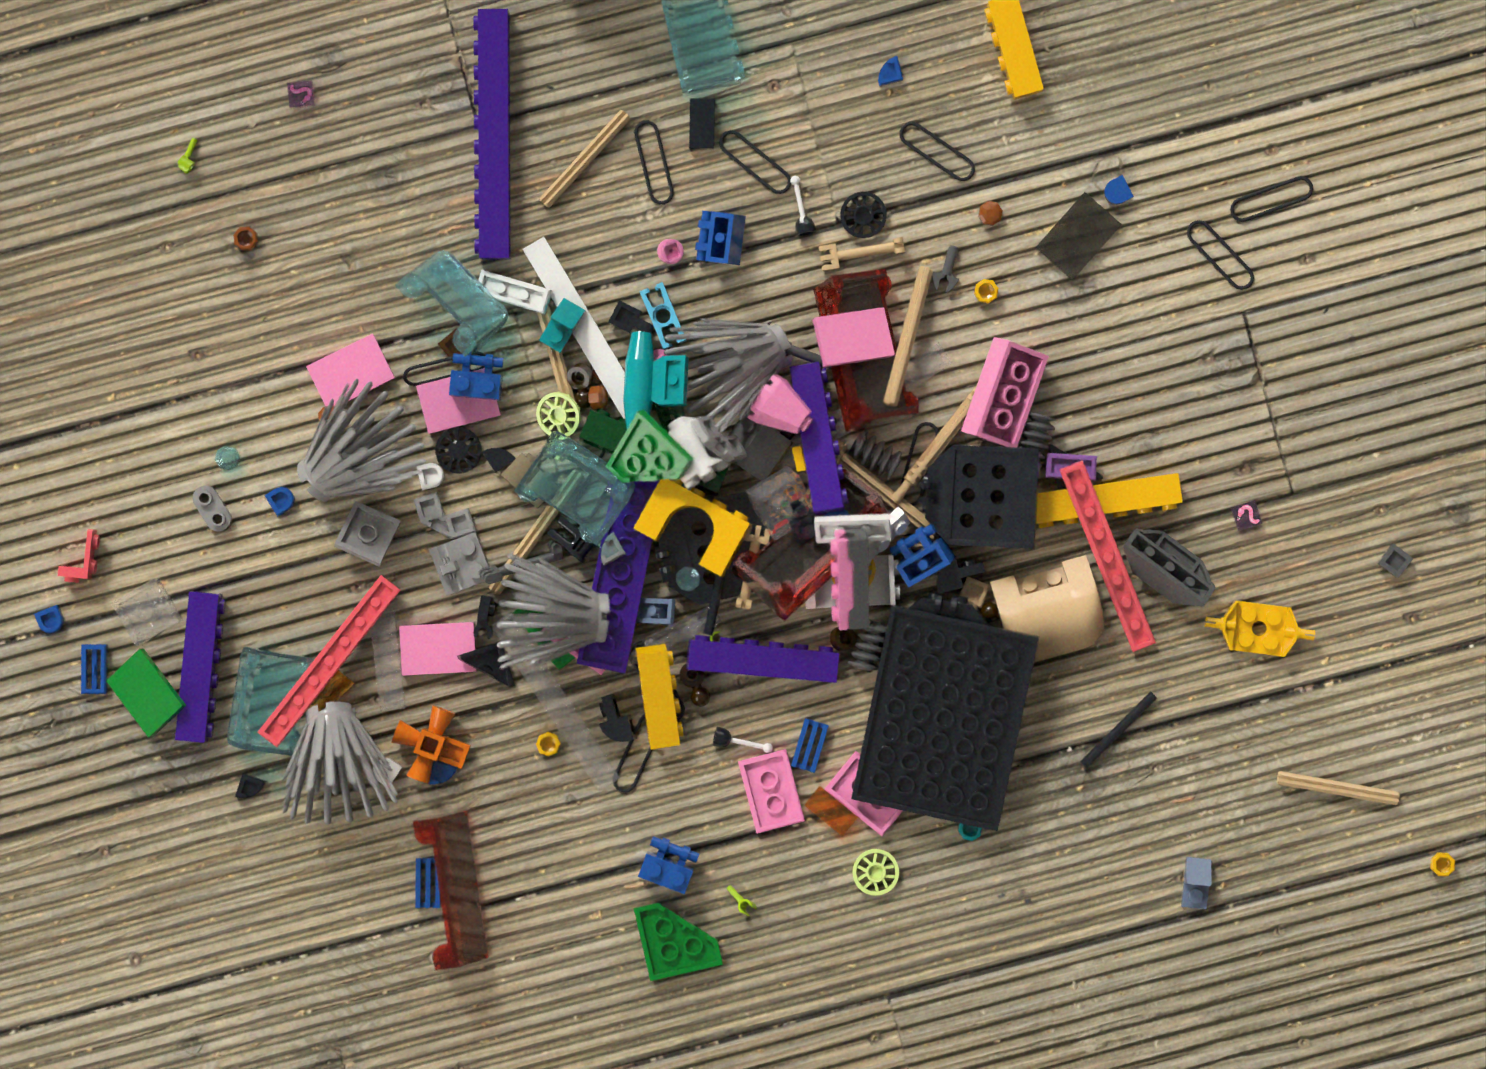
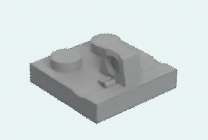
(367, 533)
(459, 563)

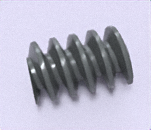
(1037, 433)
(875, 454)
(869, 647)

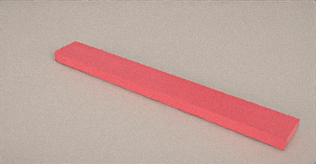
(1107, 556)
(329, 661)

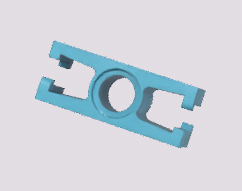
(653, 312)

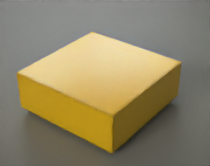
(799, 458)

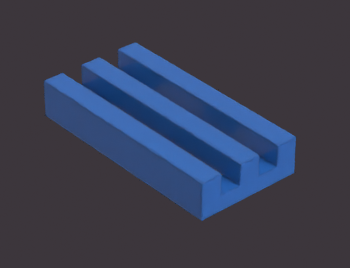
(84, 668)
(803, 765)
(427, 904)

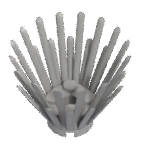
(756, 352)
(334, 469)
(569, 611)
(336, 738)

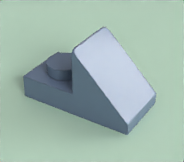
(656, 611)
(1196, 883)

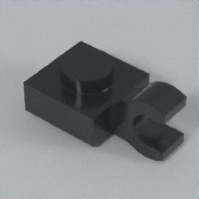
(627, 318)
(803, 523)
(486, 609)

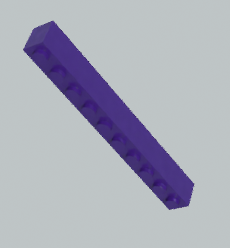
(493, 134)

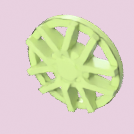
(558, 413)
(875, 872)

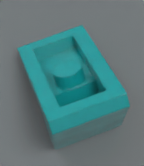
(562, 325)

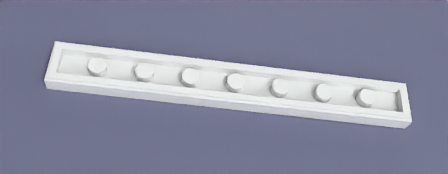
(586, 331)

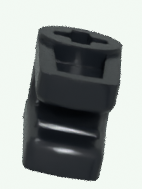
(574, 546)

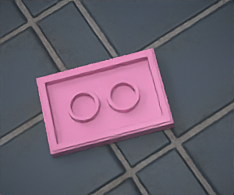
(853, 337)
(358, 361)
(448, 411)
(435, 648)
(841, 788)
(771, 791)

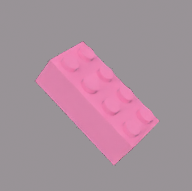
(1005, 393)

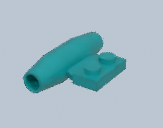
(650, 379)

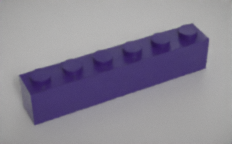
(818, 441)
(762, 660)
(199, 665)

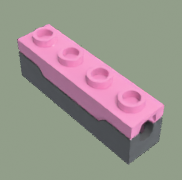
(851, 579)

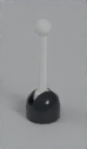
(804, 224)
(723, 737)

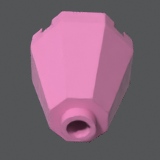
(781, 407)

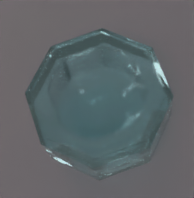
(227, 458)
(687, 578)

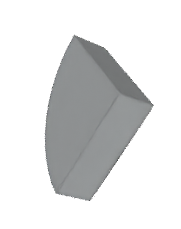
(611, 549)

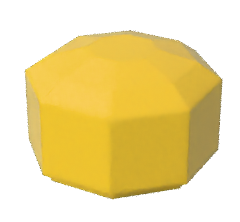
(986, 291)
(548, 743)
(1442, 864)

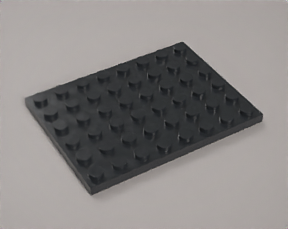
(945, 717)

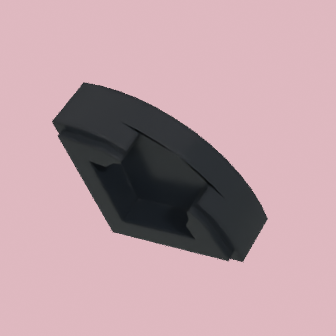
(498, 458)
(249, 786)

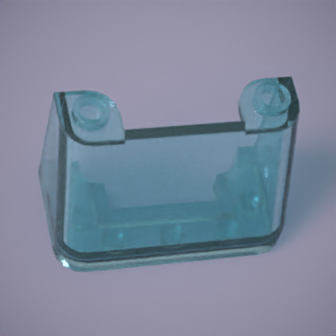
(461, 296)
(576, 485)
(260, 686)

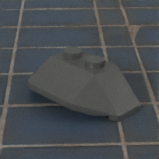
(1168, 567)

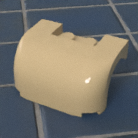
(1054, 605)

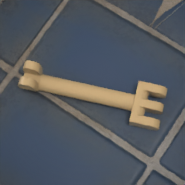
(835, 256)
(744, 602)

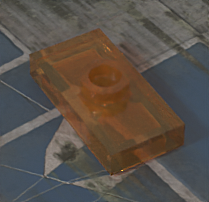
(333, 691)
(830, 810)

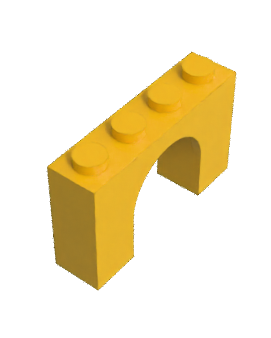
(728, 528)

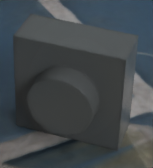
(1395, 560)

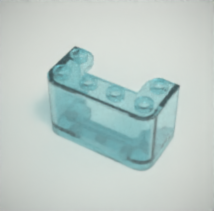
(702, 45)

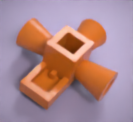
(431, 744)

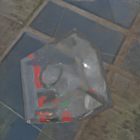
(772, 500)

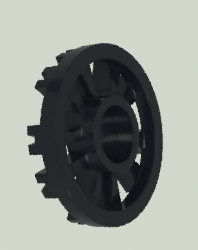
(863, 214)
(458, 450)

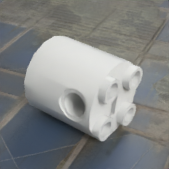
(705, 460)

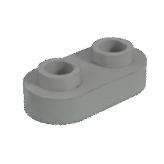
(211, 508)

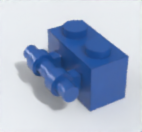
(720, 237)
(476, 384)
(924, 561)
(666, 871)

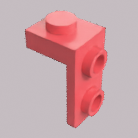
(73, 574)

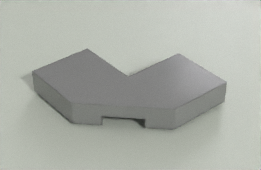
(725, 447)
(433, 516)

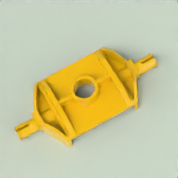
(1276, 640)

